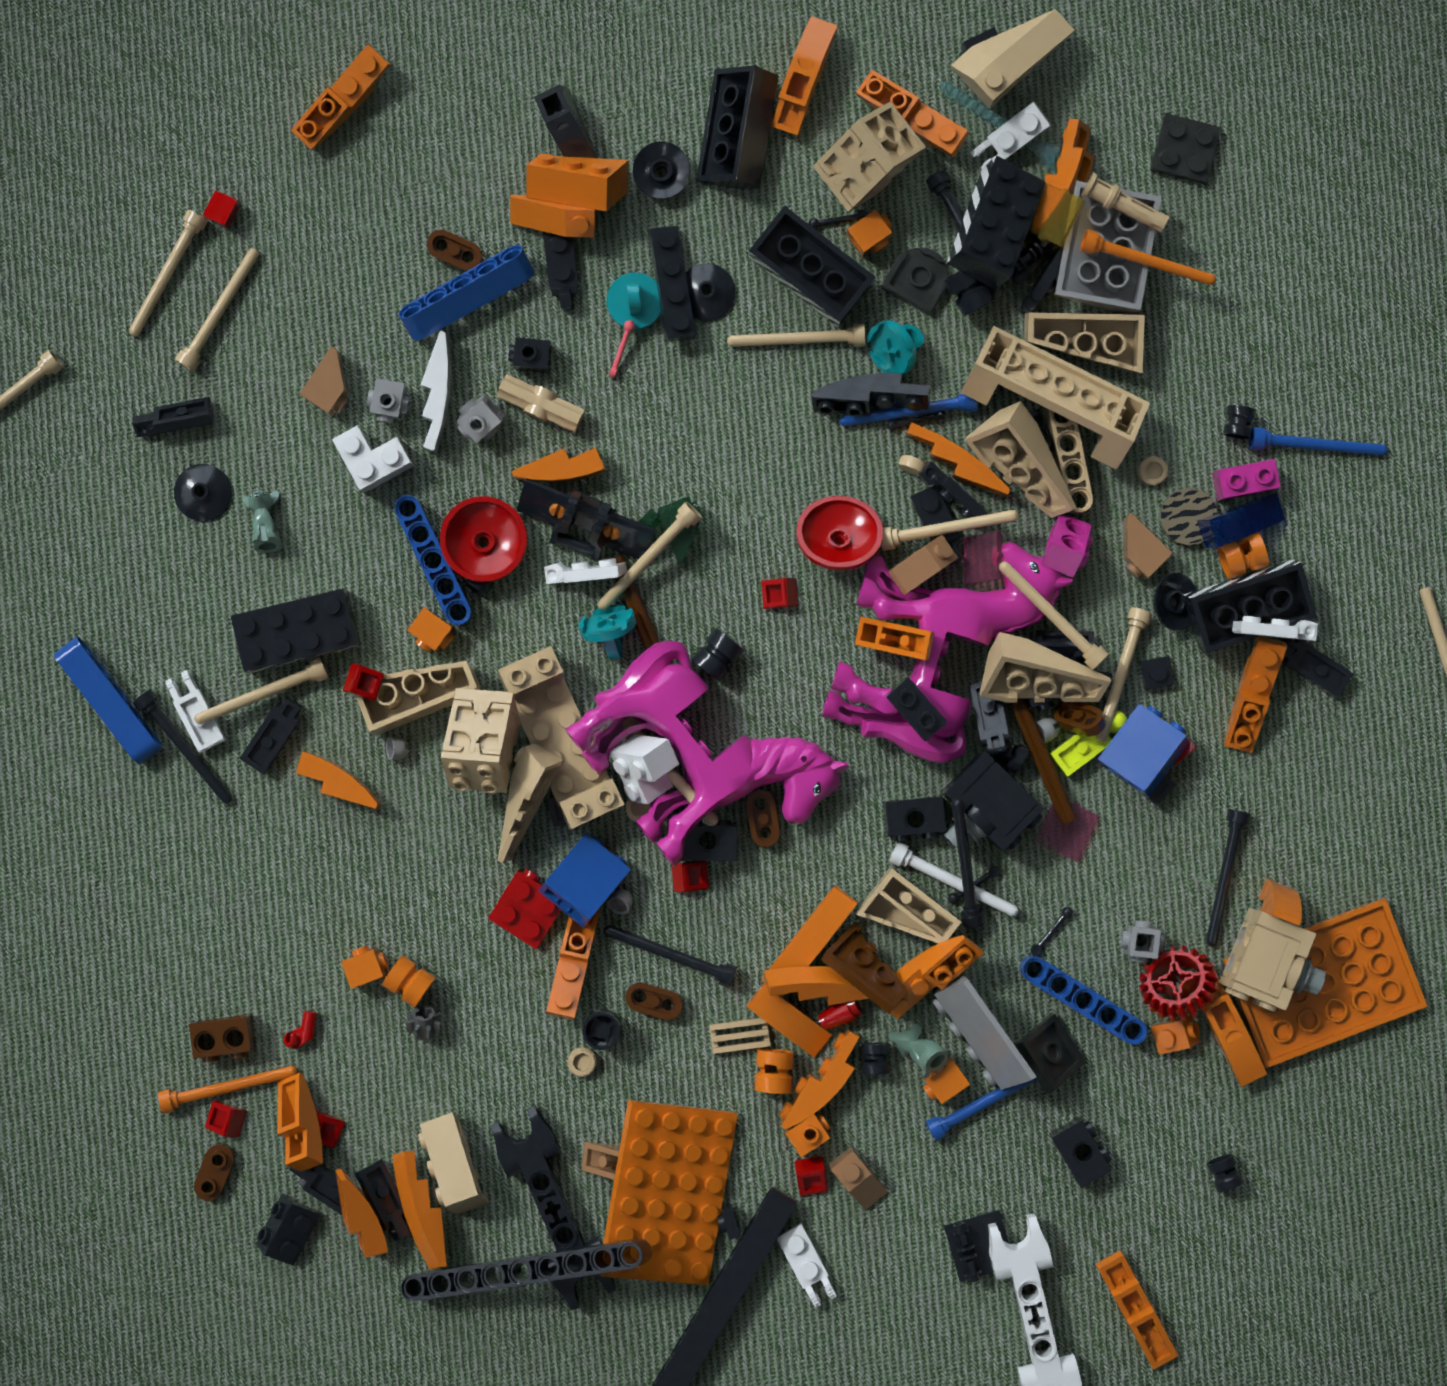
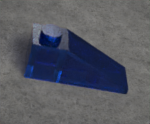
(1241, 521)

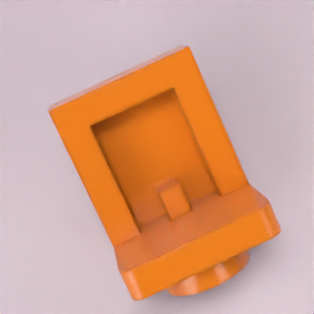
(1176, 1036)

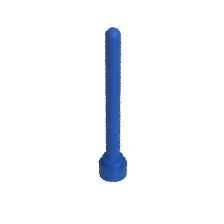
(961, 402)
(1263, 439)
(940, 1126)

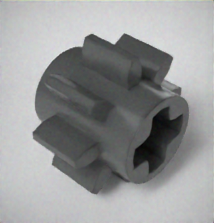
(423, 1022)

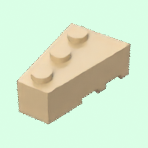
(907, 908)
(451, 1164)

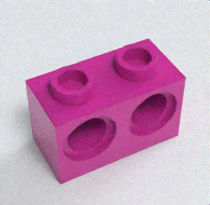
(1246, 480)
(1067, 545)

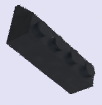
(737, 127)

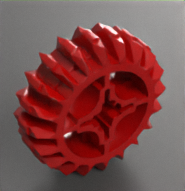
(1156, 983)

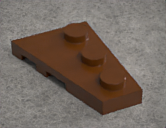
(862, 968)

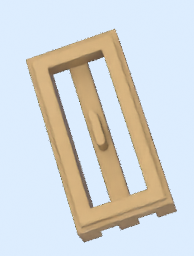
(740, 1046)

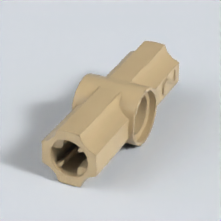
(540, 403)

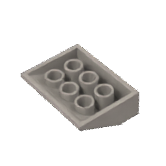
(1101, 277)
(983, 1033)

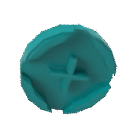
(634, 299)
(894, 346)
(608, 627)

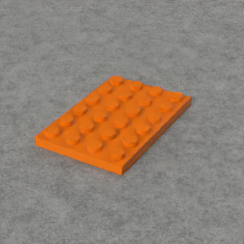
(1363, 987)
(670, 1189)

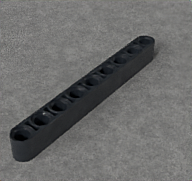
(538, 1270)
(726, 1290)

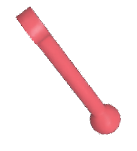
(629, 326)

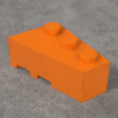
(577, 180)

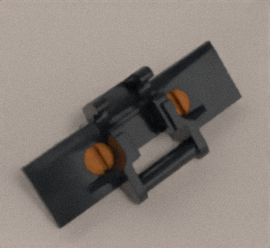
(589, 513)

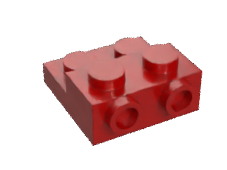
(524, 909)

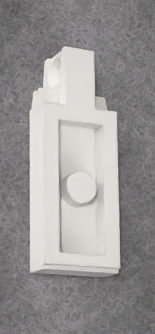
(583, 572)
(1278, 628)

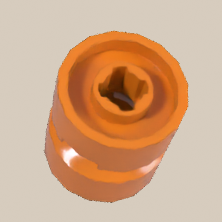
(1243, 555)
(408, 981)
(774, 1081)

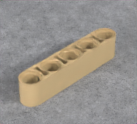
(1075, 458)

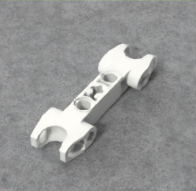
(1022, 1264)

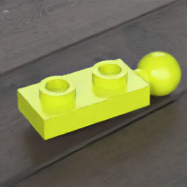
(1081, 749)

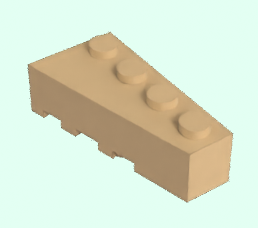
(1100, 338)
(415, 694)

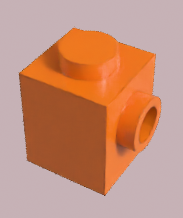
(870, 233)
(431, 631)
(364, 966)
(946, 1083)
(809, 1134)

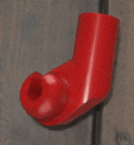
(304, 1033)

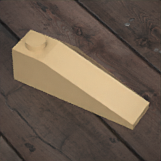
(1005, 59)
(1019, 451)
(1029, 670)
(528, 786)

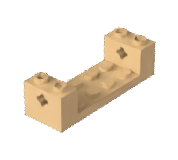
(1059, 388)
(544, 714)

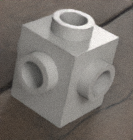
(384, 391)
(479, 419)
(1152, 943)

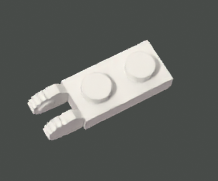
(1014, 133)
(203, 735)
(805, 1262)

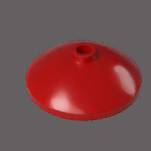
(483, 519)
(839, 521)

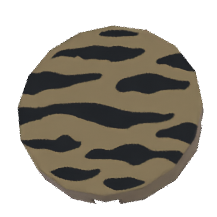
(1181, 512)

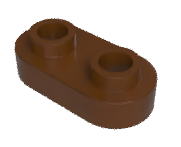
(456, 249)
(1080, 718)
(763, 818)
(654, 998)
(214, 1173)

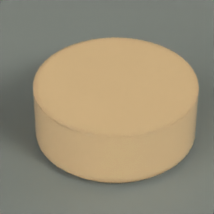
(911, 464)
(1152, 470)
(636, 810)
(582, 1061)

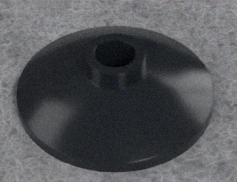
(656, 156)
(722, 296)
(215, 499)
(1170, 603)

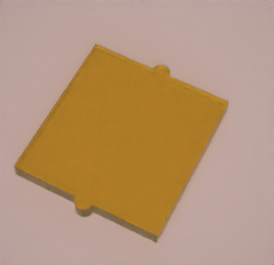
(1055, 214)

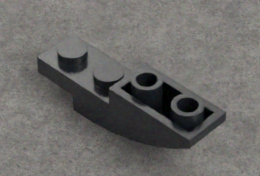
(859, 393)

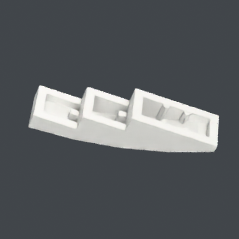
(437, 380)

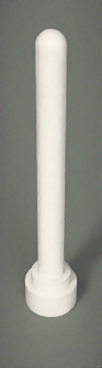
(903, 856)

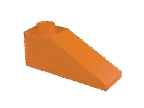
(553, 217)
(894, 638)

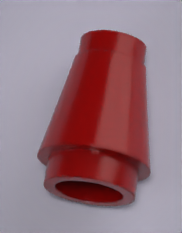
(840, 1014)

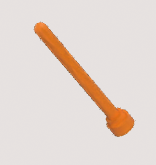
(1094, 243)
(170, 1100)

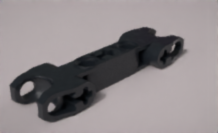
(532, 1158)

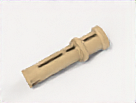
(1114, 198)

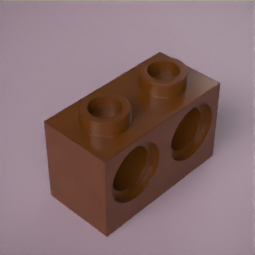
(221, 1031)

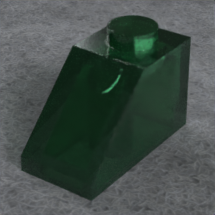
(683, 541)

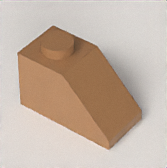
(327, 384)
(1142, 549)
(923, 564)
(600, 1159)
(857, 1178)

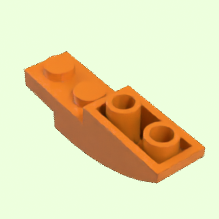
(803, 75)
(342, 99)
(927, 123)
(1075, 160)
(1254, 693)
(572, 968)
(934, 968)
(1233, 1038)
(817, 1092)

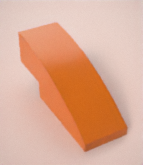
(560, 469)
(336, 780)
(1281, 902)
(789, 1020)
(298, 1124)
(360, 1217)

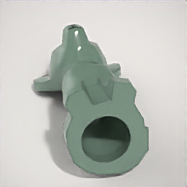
(265, 537)
(924, 1052)

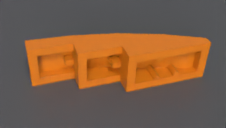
(967, 467)
(816, 930)
(811, 983)
(423, 1221)
(1136, 1309)

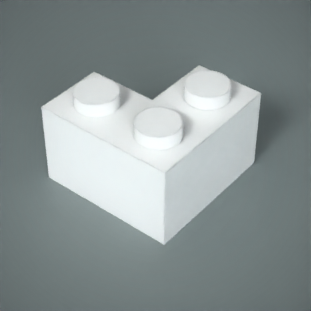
(368, 465)
(644, 766)

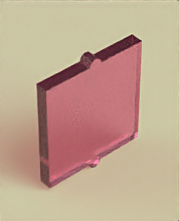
(982, 557)
(1067, 838)

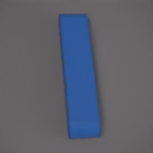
(466, 292)
(423, 551)
(108, 700)
(1092, 1009)

